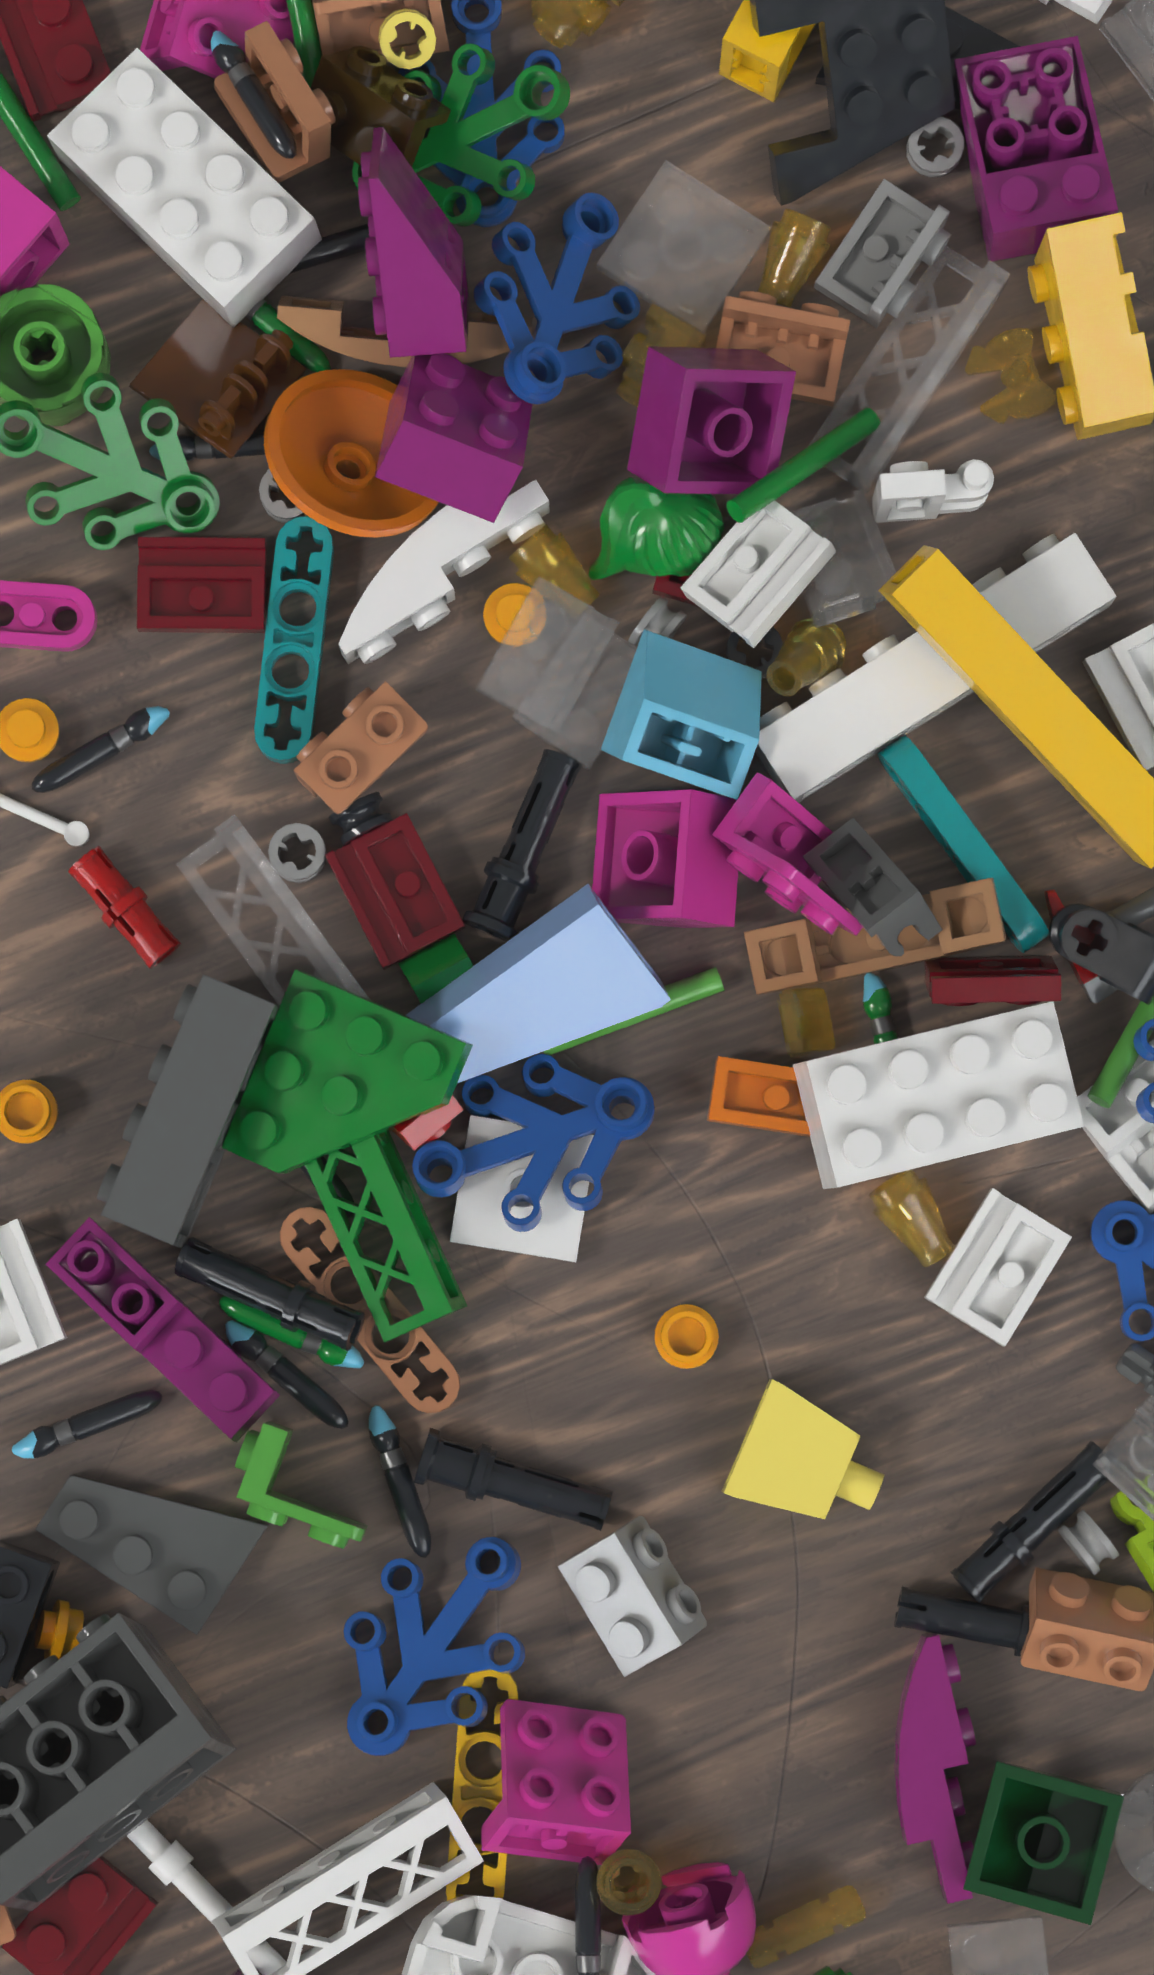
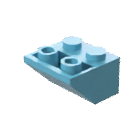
(687, 715)

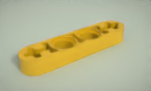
(475, 1791)

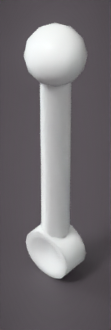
(75, 832)

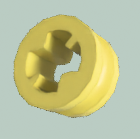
(425, 43)

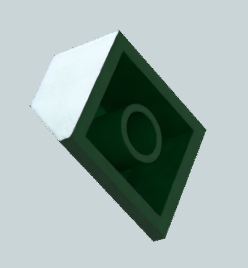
(1044, 1842)

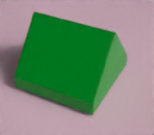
(435, 967)

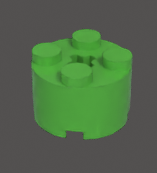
(43, 319)

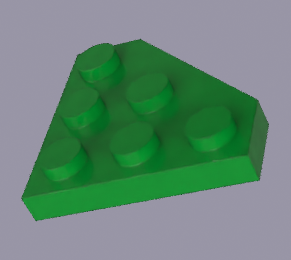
(338, 1076)

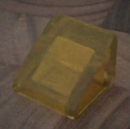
(805, 1021)

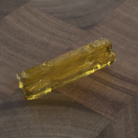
(806, 1926)

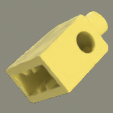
(799, 1458)

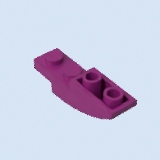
(163, 1329)
(927, 1741)

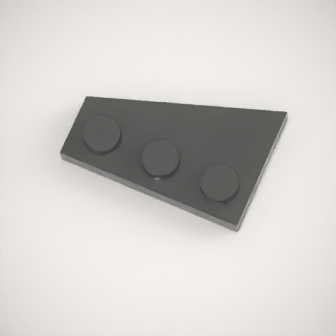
(152, 1546)

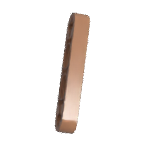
(409, 1381)

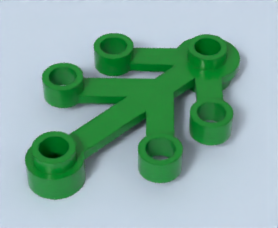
(452, 140)
(113, 471)

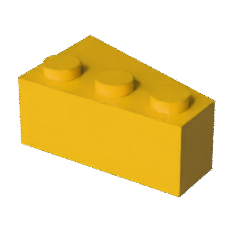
(1093, 327)

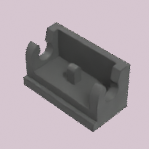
(871, 886)

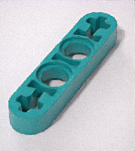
(287, 639)
(961, 839)

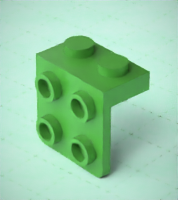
(261, 1459)

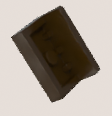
(373, 95)

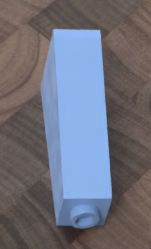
(546, 987)

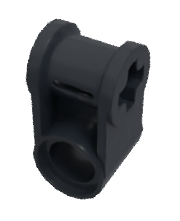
(1118, 954)

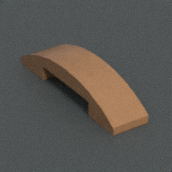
(323, 324)
(805, 955)

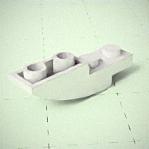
(414, 580)

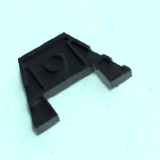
(882, 79)

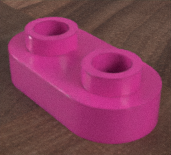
(35, 614)

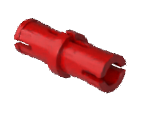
(124, 907)

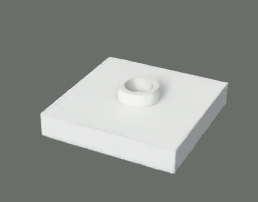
(478, 1209)

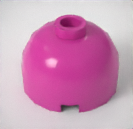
(697, 1922)

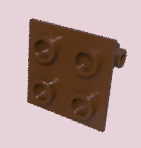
(219, 377)

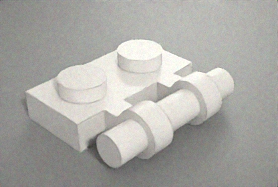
(921, 493)

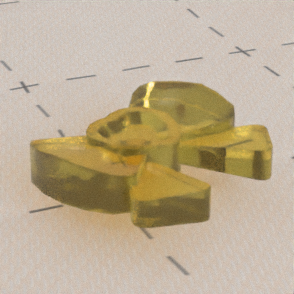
(1025, 392)

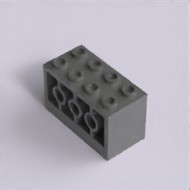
(114, 1770)

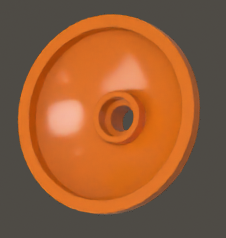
(333, 427)

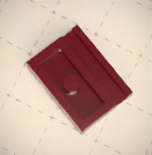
(51, 53)
(201, 585)
(395, 891)
(992, 979)
(81, 1923)

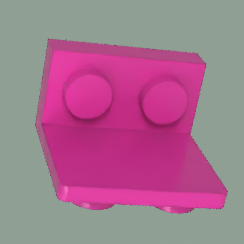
(182, 29)
(560, 1783)

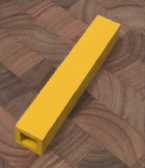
(1027, 697)

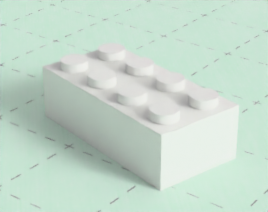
(185, 187)
(938, 1095)

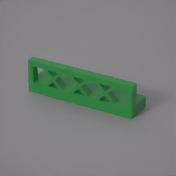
(407, 1224)

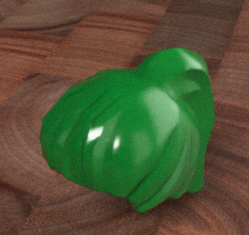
(655, 531)

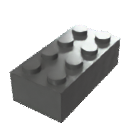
(189, 1113)

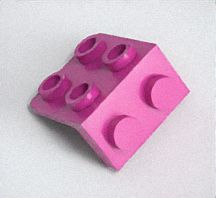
(768, 839)

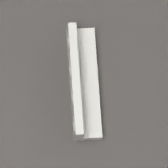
(337, 1869)

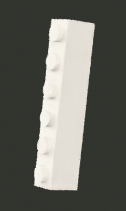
(911, 682)

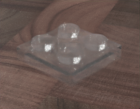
(683, 247)

